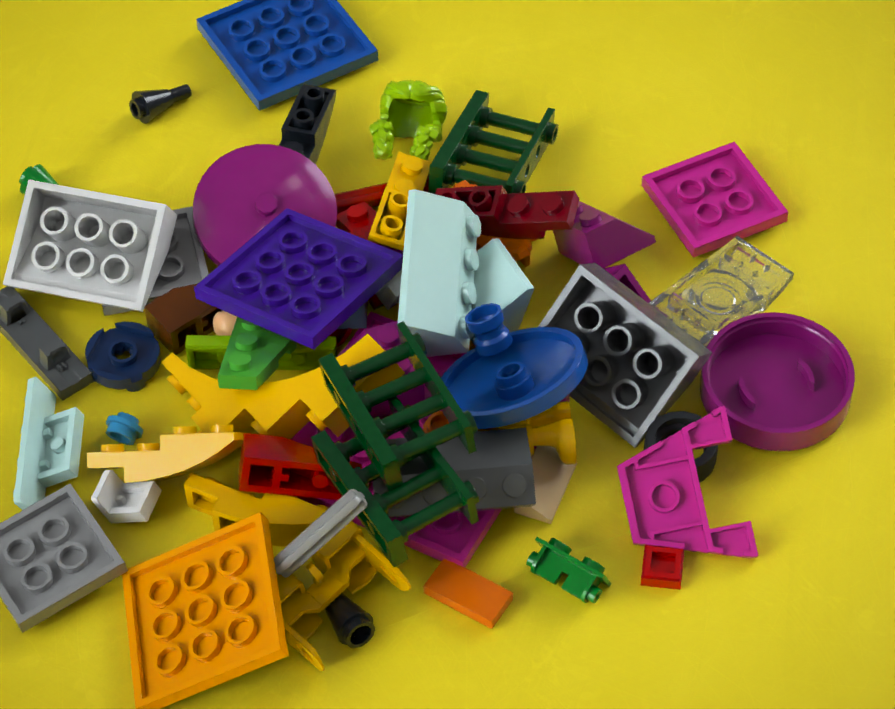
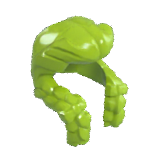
(412, 111)

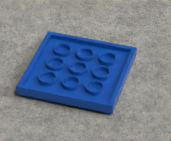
(285, 44)

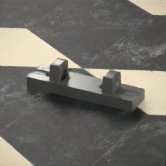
(41, 345)

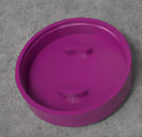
(779, 380)

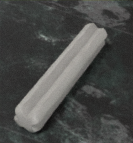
(319, 532)

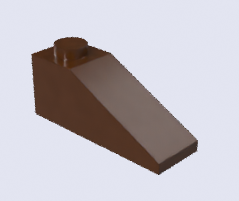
(179, 315)

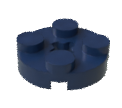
(128, 372)

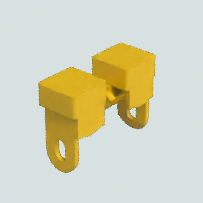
(346, 563)

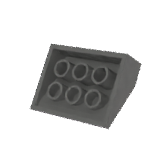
(633, 352)

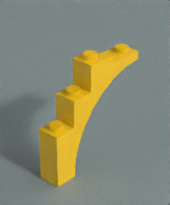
(276, 406)

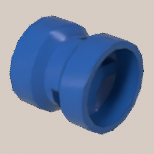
(489, 331)

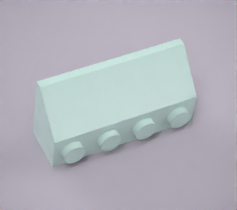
(439, 271)

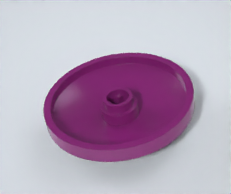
(250, 190)

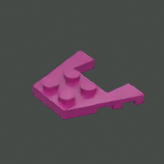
(666, 496)

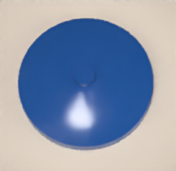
(520, 381)

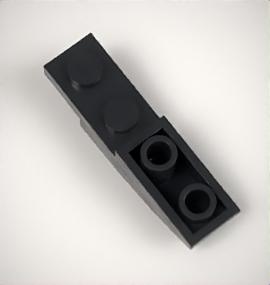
(308, 121)

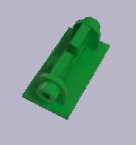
(582, 576)

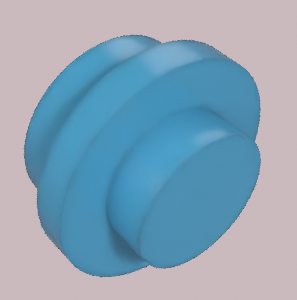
(123, 428)

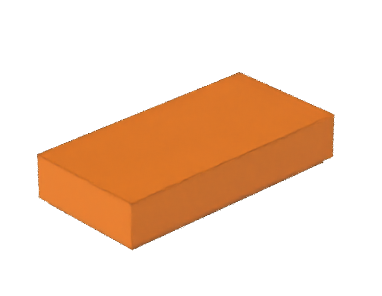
(468, 593)

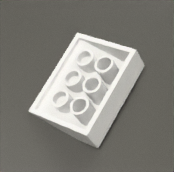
(89, 245)

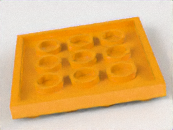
(203, 613)

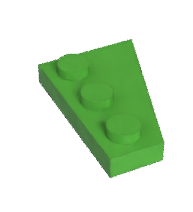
(251, 356)

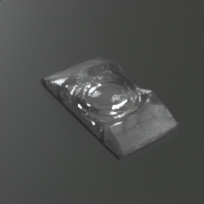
(722, 289)

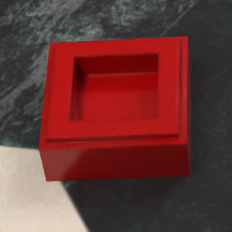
(662, 567)

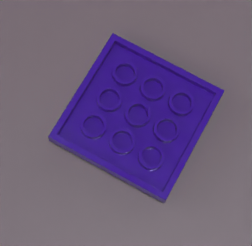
(299, 278)

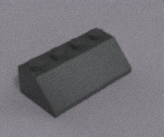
(497, 470)

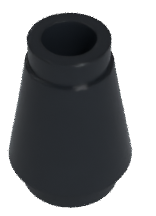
(350, 622)

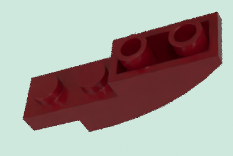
(517, 213)

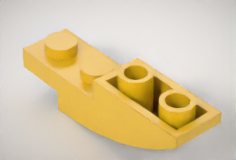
(390, 220)
(171, 458)
(285, 513)

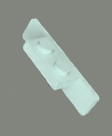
(47, 445)

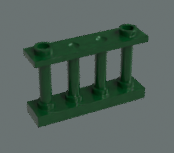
(469, 133)
(373, 431)
(389, 534)

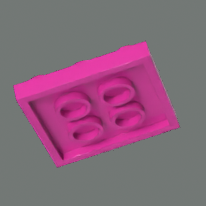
(714, 199)

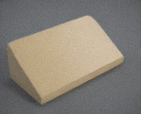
(550, 484)

